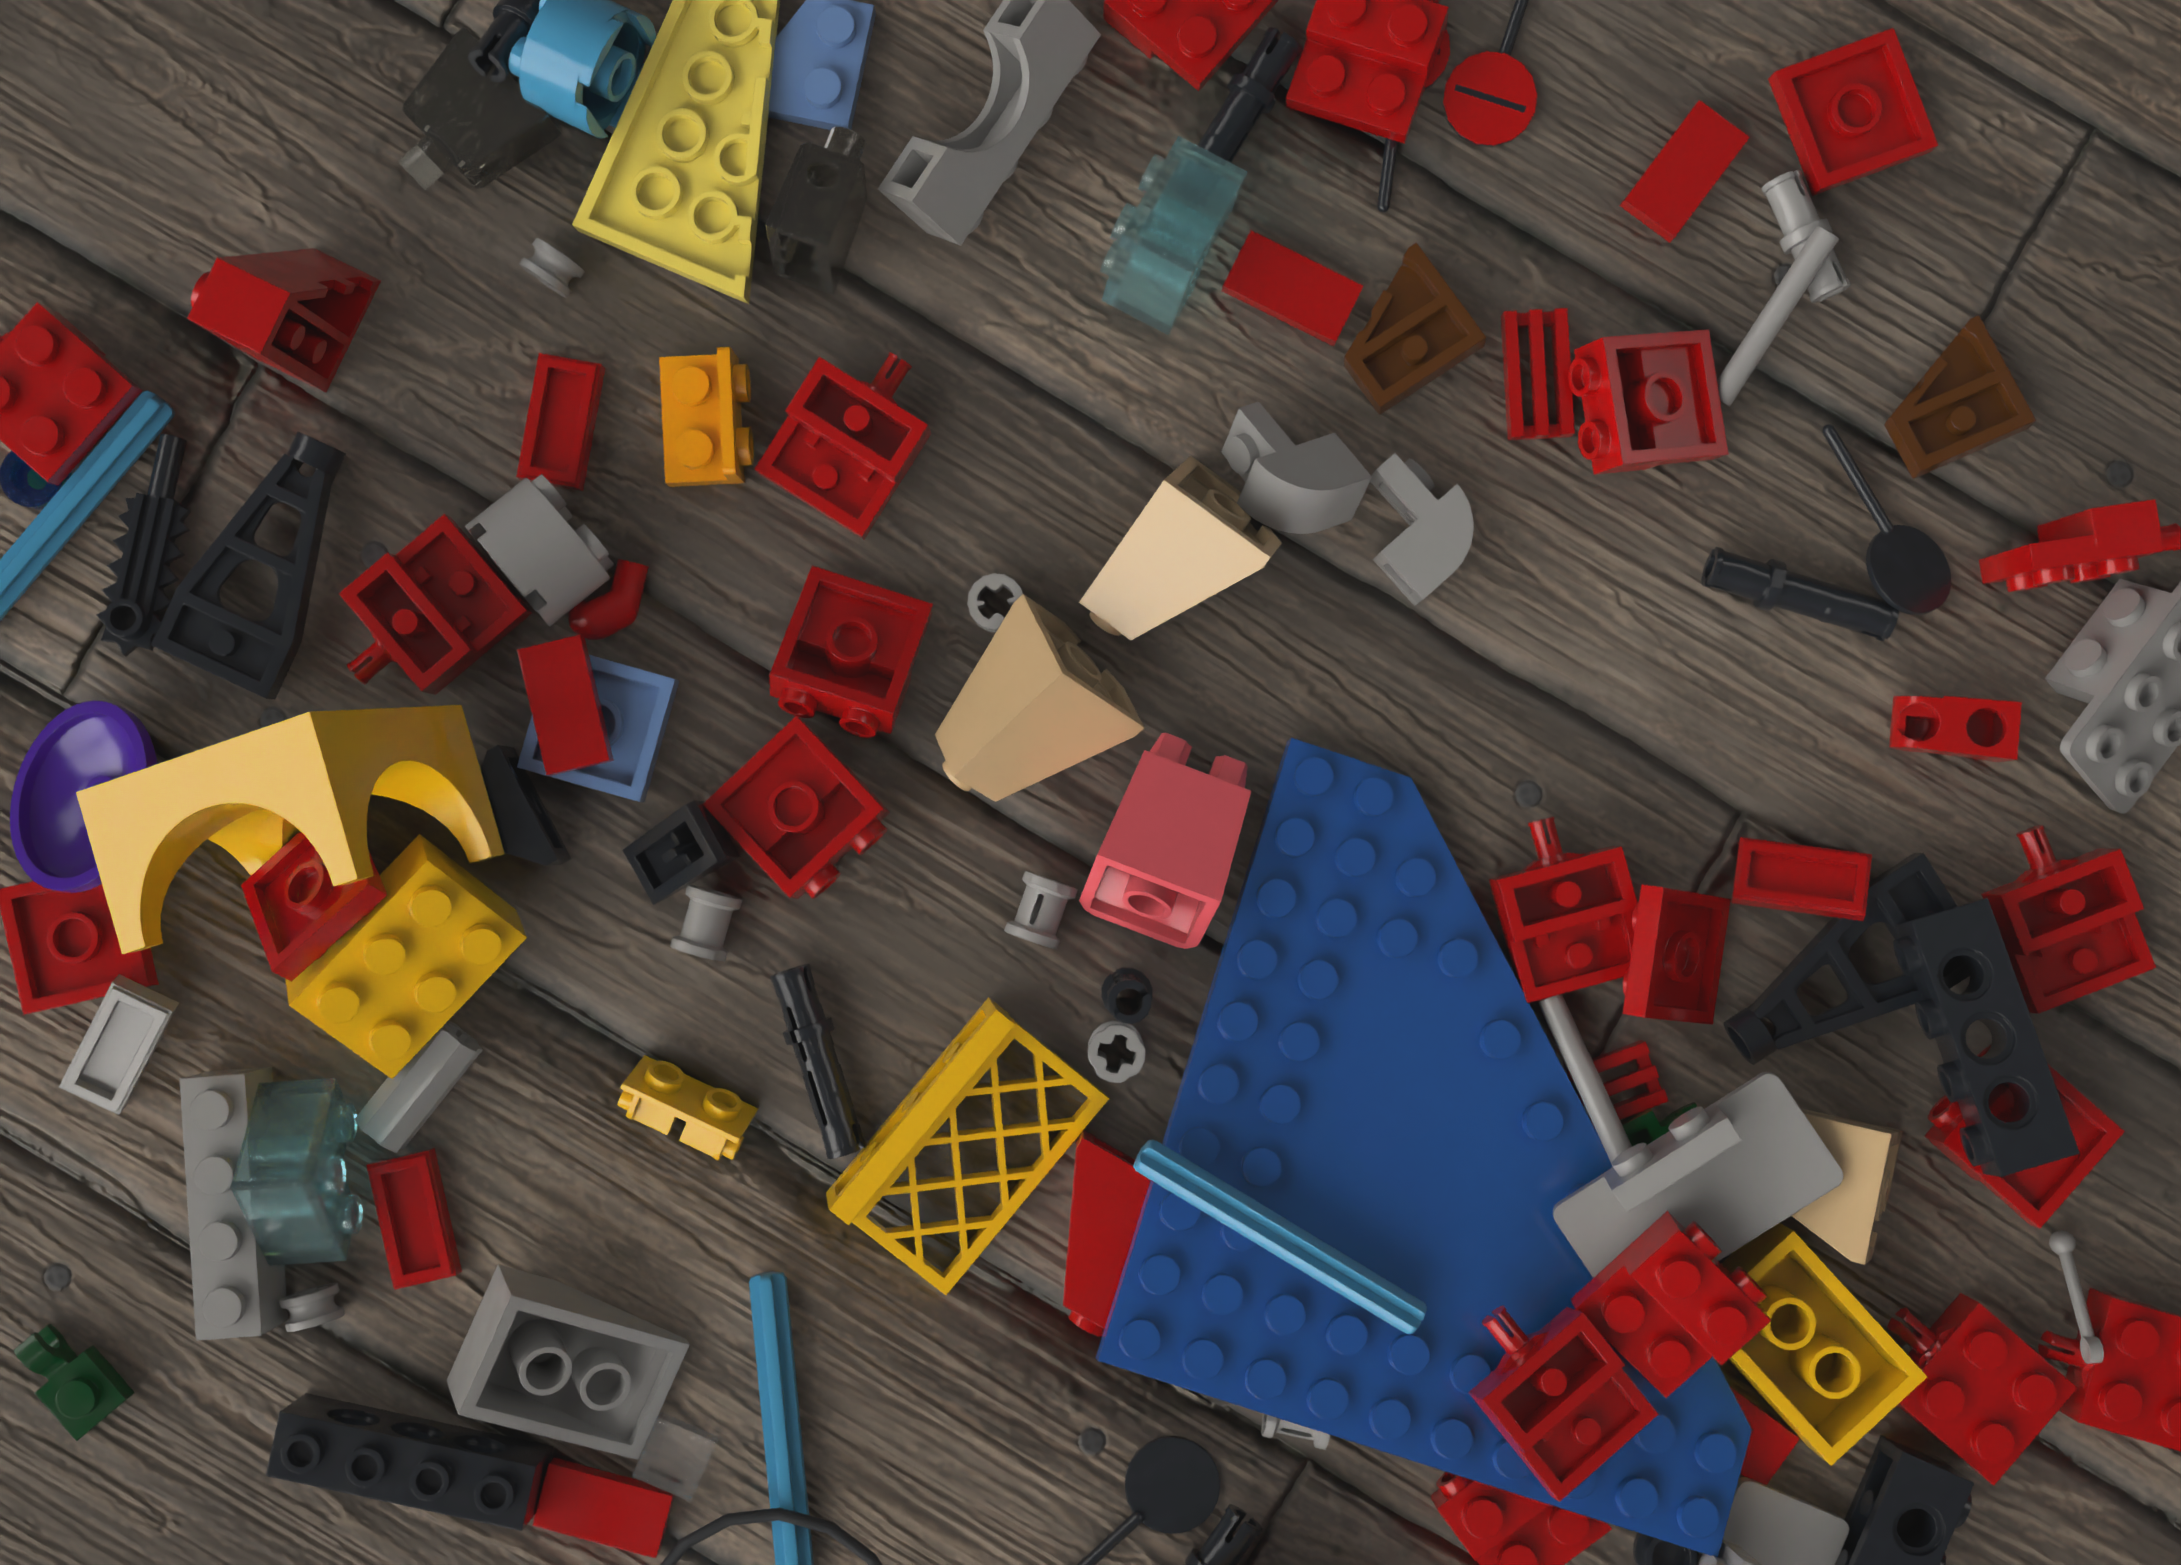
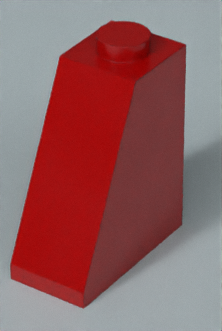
(1101, 1228)

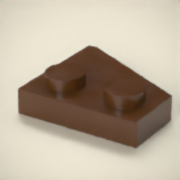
(1411, 335)
(1959, 404)

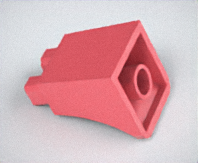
(1169, 845)

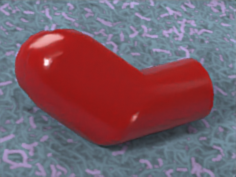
(614, 609)

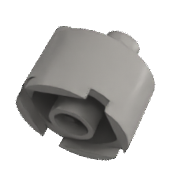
(539, 550)

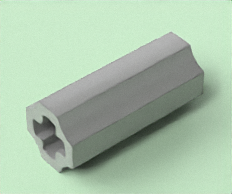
(417, 1090)

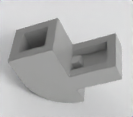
(1292, 485)
(1436, 534)

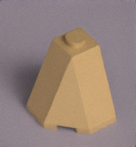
(1178, 553)
(1031, 708)
(1868, 1164)

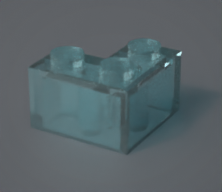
(1170, 233)
(295, 1172)

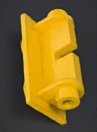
(713, 1116)

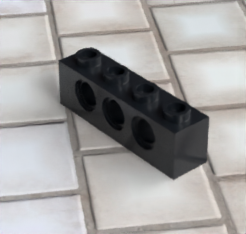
(2038, 1125)
(409, 1461)
(1893, 1484)

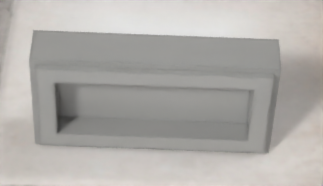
(118, 1044)

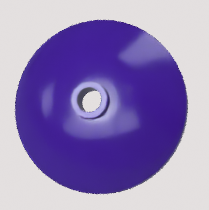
(72, 753)

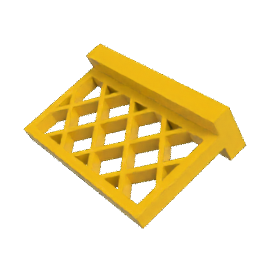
(921, 1116)

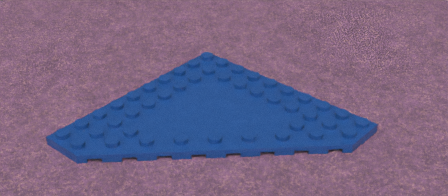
(1410, 1112)

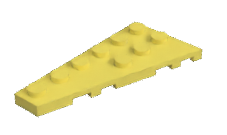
(692, 147)

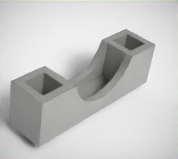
(1034, 57)
(231, 1279)

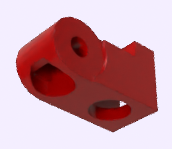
(1956, 727)

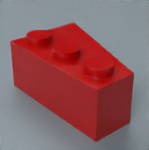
(285, 309)

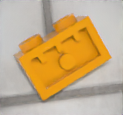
(704, 419)

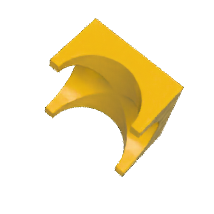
(270, 786)

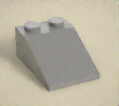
(563, 1365)

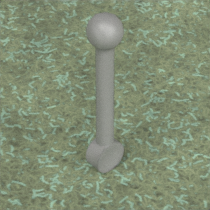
(2090, 1345)

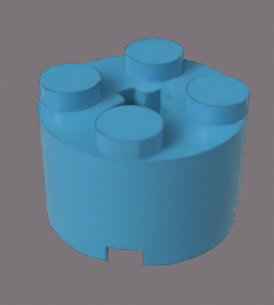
(582, 60)

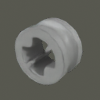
(551, 267)
(994, 583)
(311, 1307)

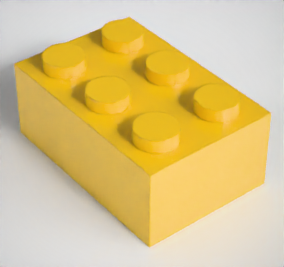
(409, 959)
(1822, 1353)

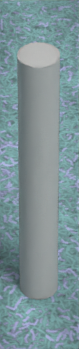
(1775, 314)
(1585, 1076)

